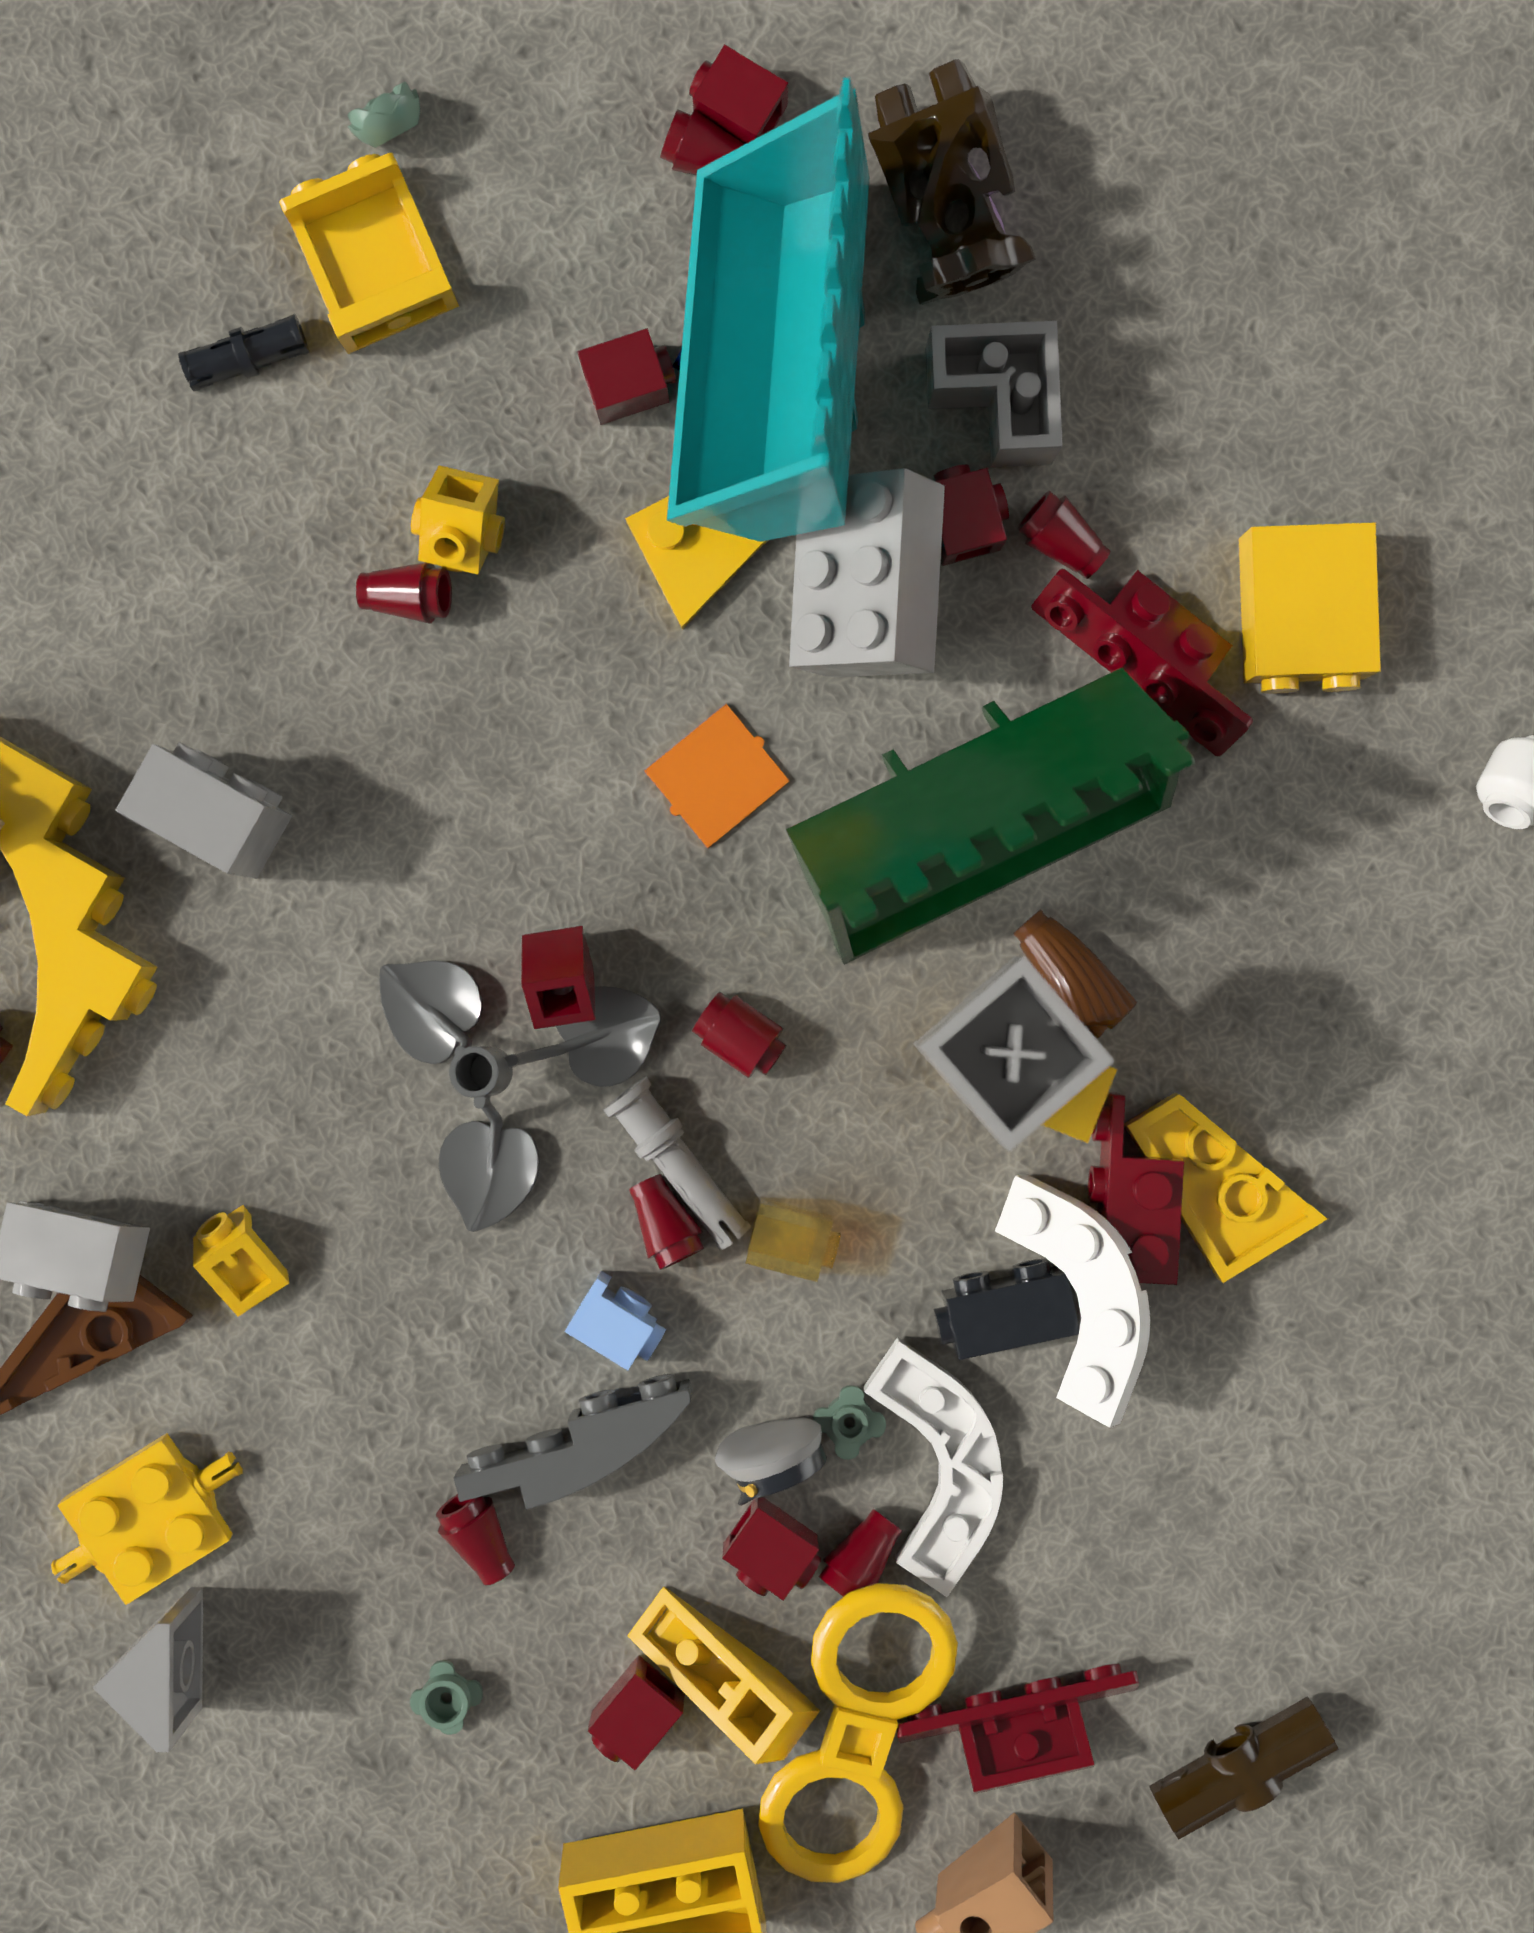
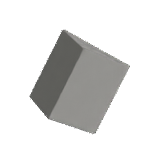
(160, 1676)

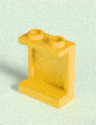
(368, 251)

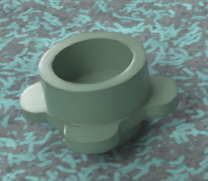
(850, 1404)
(446, 1715)

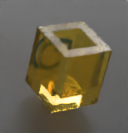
(792, 1240)

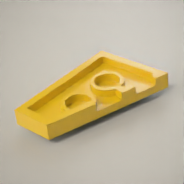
(688, 560)

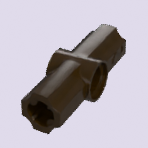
(1244, 1768)

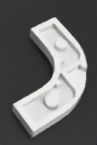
(1109, 1295)
(968, 1459)

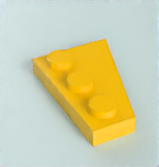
(1228, 1198)

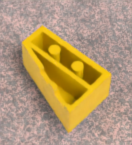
(664, 1879)

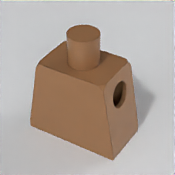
(991, 1890)

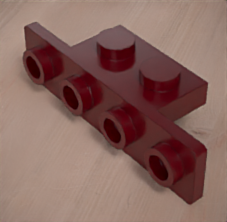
(1156, 644)
(1138, 1197)
(1023, 1735)

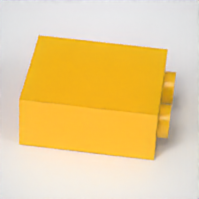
(1309, 606)

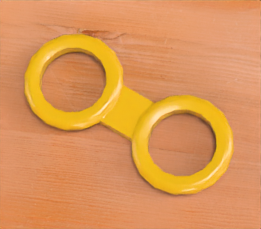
(858, 1733)

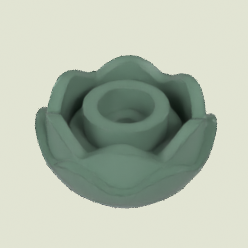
(386, 116)

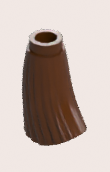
(1075, 973)

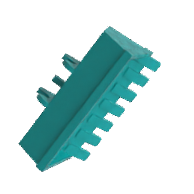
(773, 330)

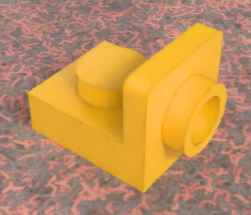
(237, 1261)

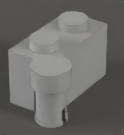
(70, 1254)

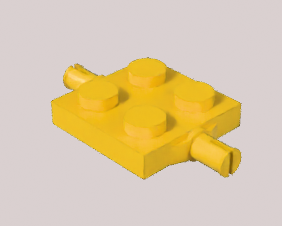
(146, 1518)

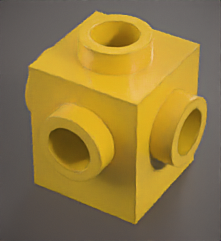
(458, 520)

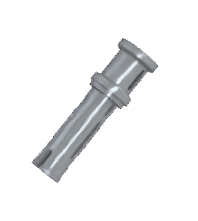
(660, 1140)

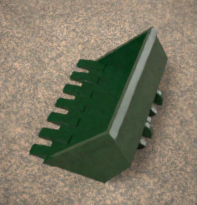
(989, 811)

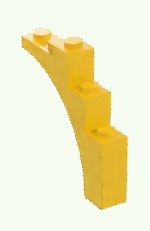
(67, 897)

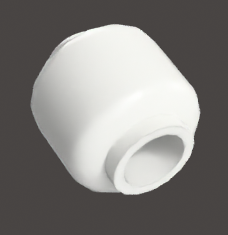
(1508, 783)

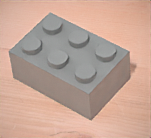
(872, 585)

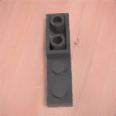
(602, 1440)

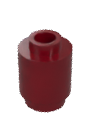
(739, 1035)

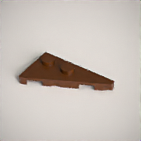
(76, 1341)

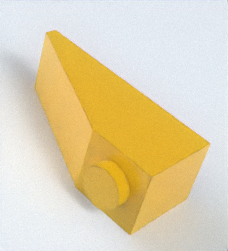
(724, 1679)

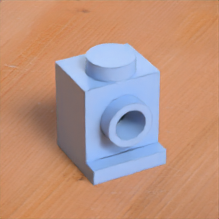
(616, 1323)

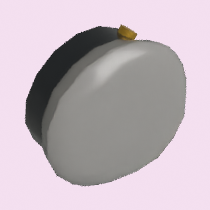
(771, 1456)

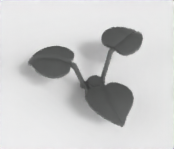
(480, 1164)

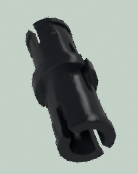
(243, 352)

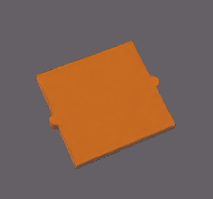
(717, 776)

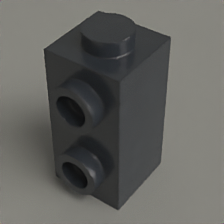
(1007, 1311)

